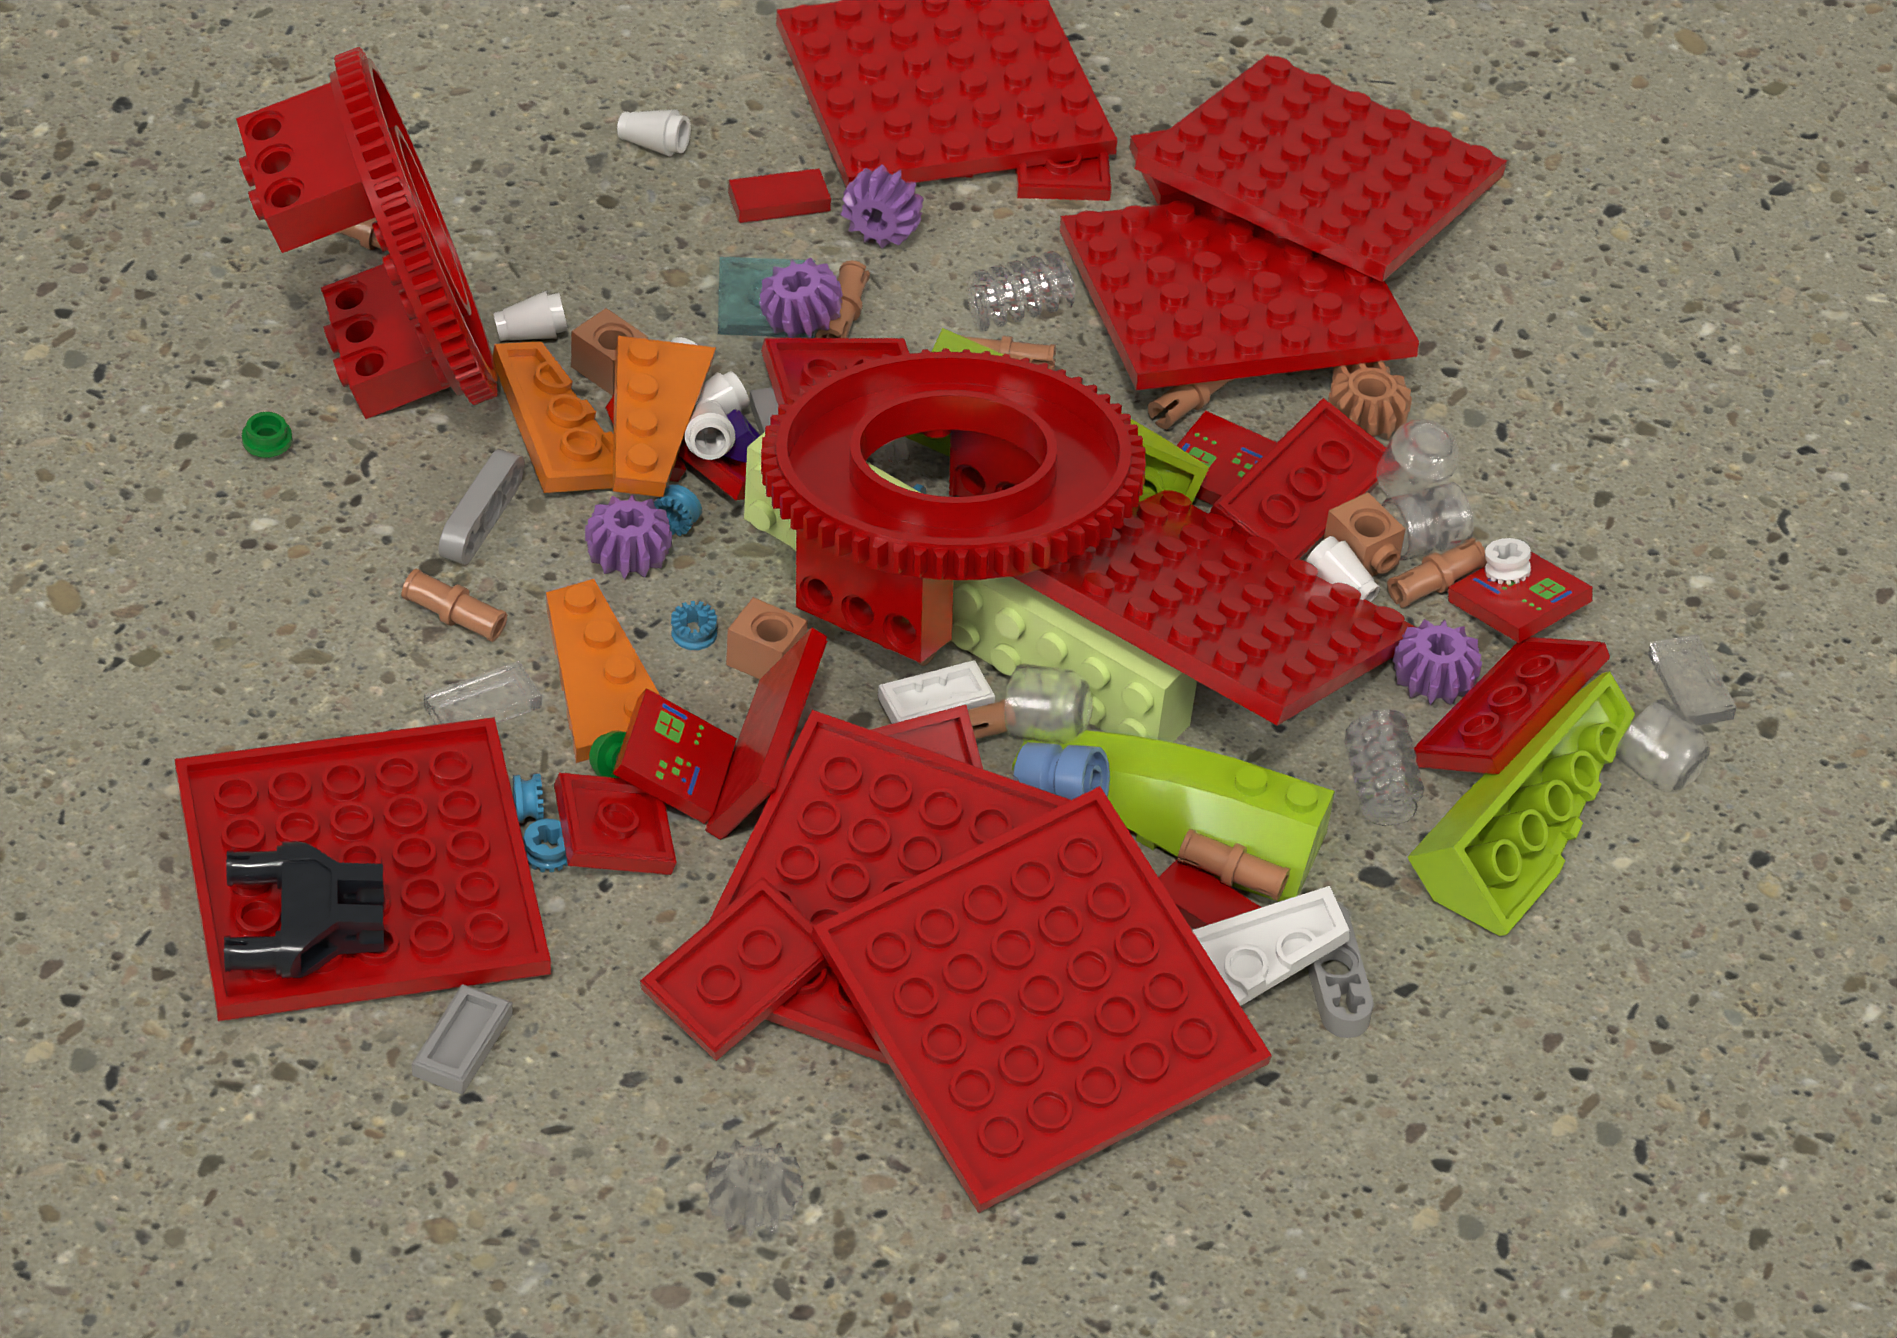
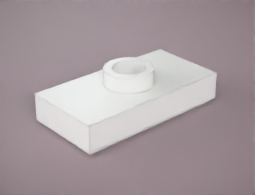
(935, 692)

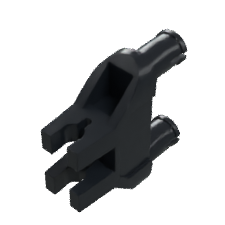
(324, 909)

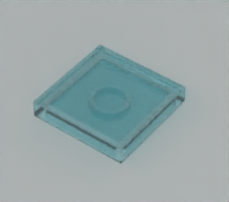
(739, 296)

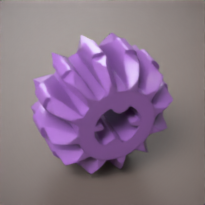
(882, 206)
(801, 298)
(628, 536)
(1437, 661)

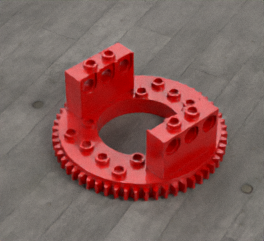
(348, 159)
(1031, 456)

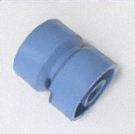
(1063, 771)

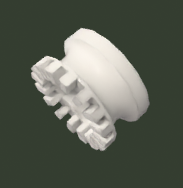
(1507, 560)

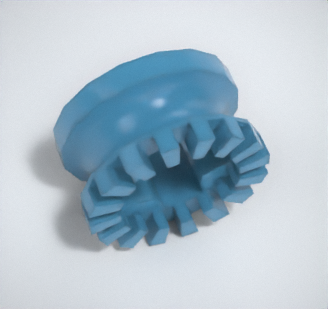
(681, 508)
(703, 617)
(526, 797)
(541, 855)

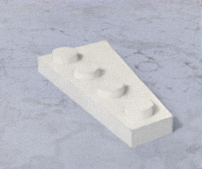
(1274, 941)

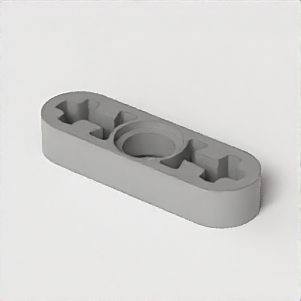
(481, 506)
(1330, 987)

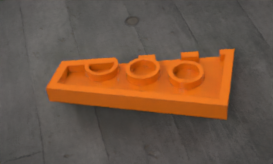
(652, 406)
(555, 424)
(595, 664)

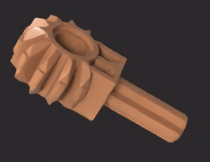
(1371, 397)

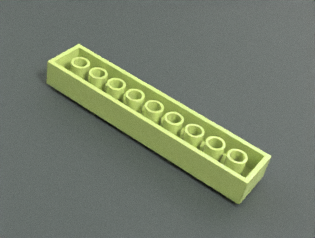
(1018, 625)

